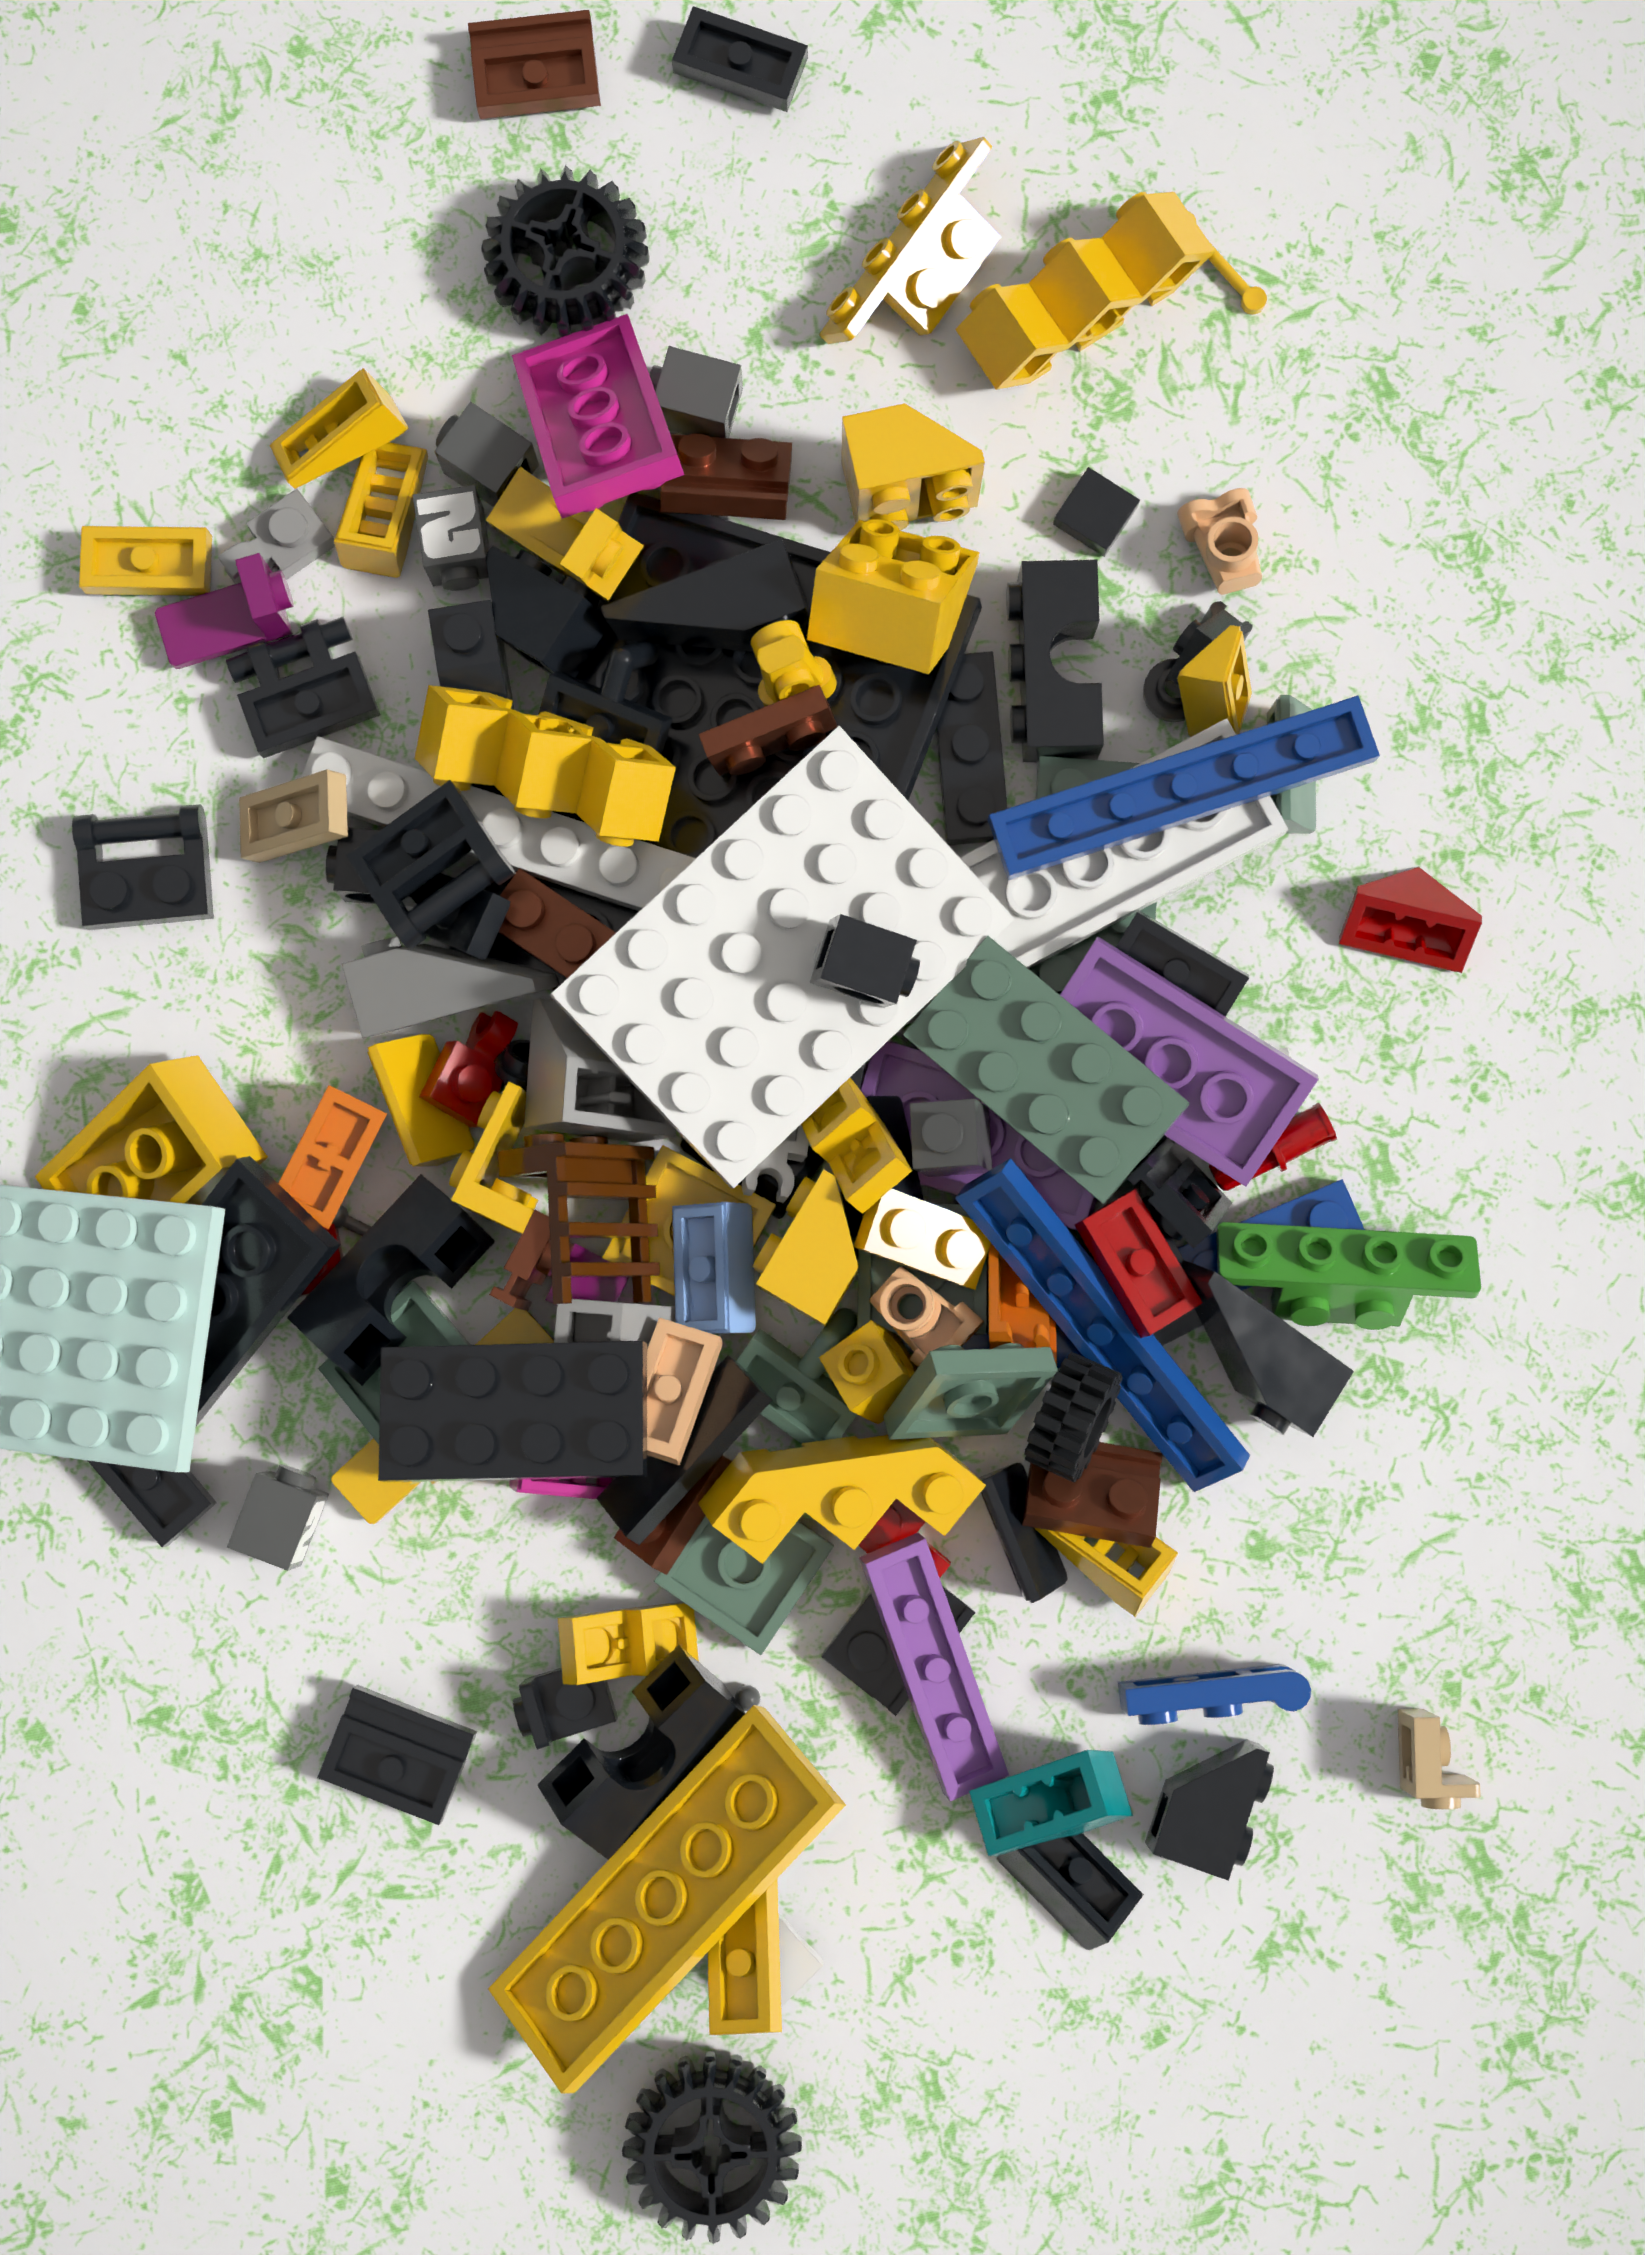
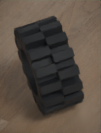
(1073, 1416)

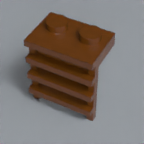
(590, 1171)

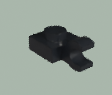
(1201, 634)

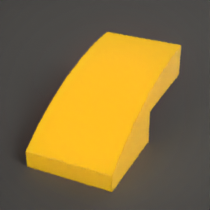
(856, 1146)
(623, 1641)

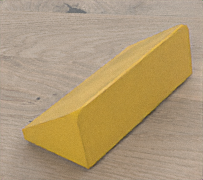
(1216, 684)
(424, 1130)

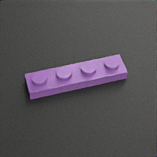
(934, 1666)

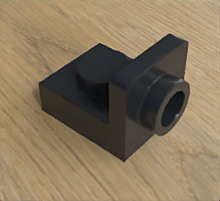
(560, 1710)

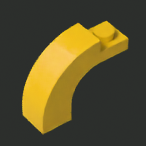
(580, 546)

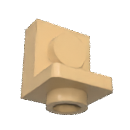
(1422, 1753)

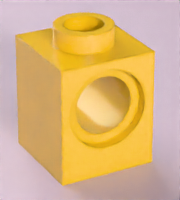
(869, 1370)

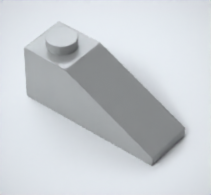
(418, 985)

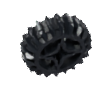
(524, 231)
(687, 2150)

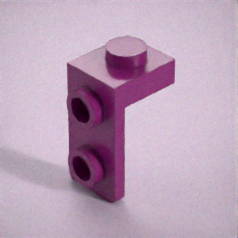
(227, 617)

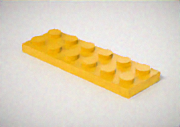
(665, 1898)

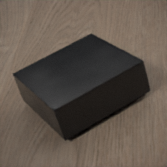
(1096, 511)

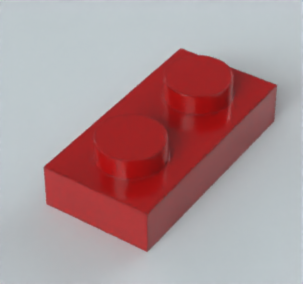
(1138, 1263)

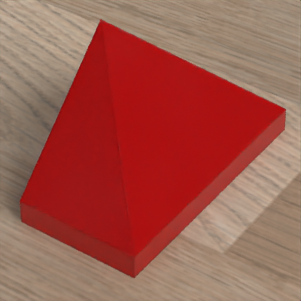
(1412, 920)

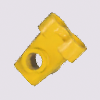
(788, 663)

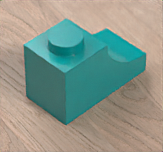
(1051, 1802)

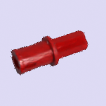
(1304, 1133)

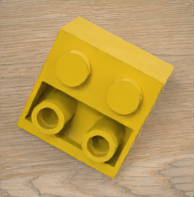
(908, 467)
(891, 594)
(815, 1257)

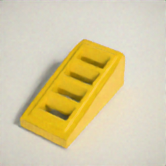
(339, 430)
(373, 545)
(1112, 1576)

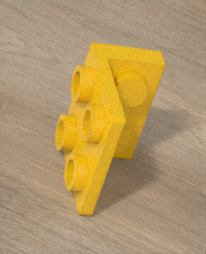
(478, 1172)

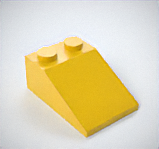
(157, 1139)

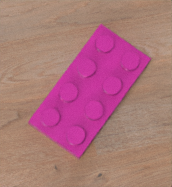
(596, 417)

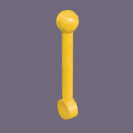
(1252, 298)

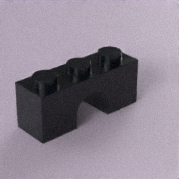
(1053, 605)
(352, 1304)
(612, 1793)

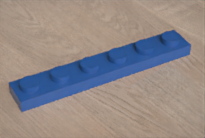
(1183, 787)
(1093, 1319)

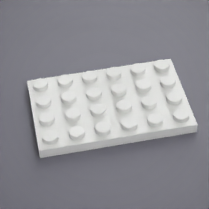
(712, 978)

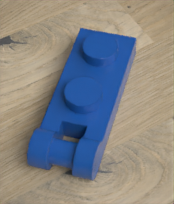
(1216, 1692)

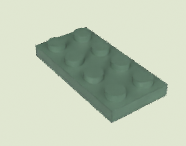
(1046, 1070)

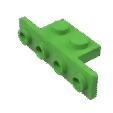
(1346, 1272)

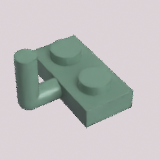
(802, 1397)

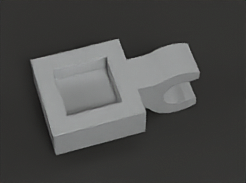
(284, 535)

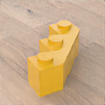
(1084, 289)
(544, 764)
(840, 1485)

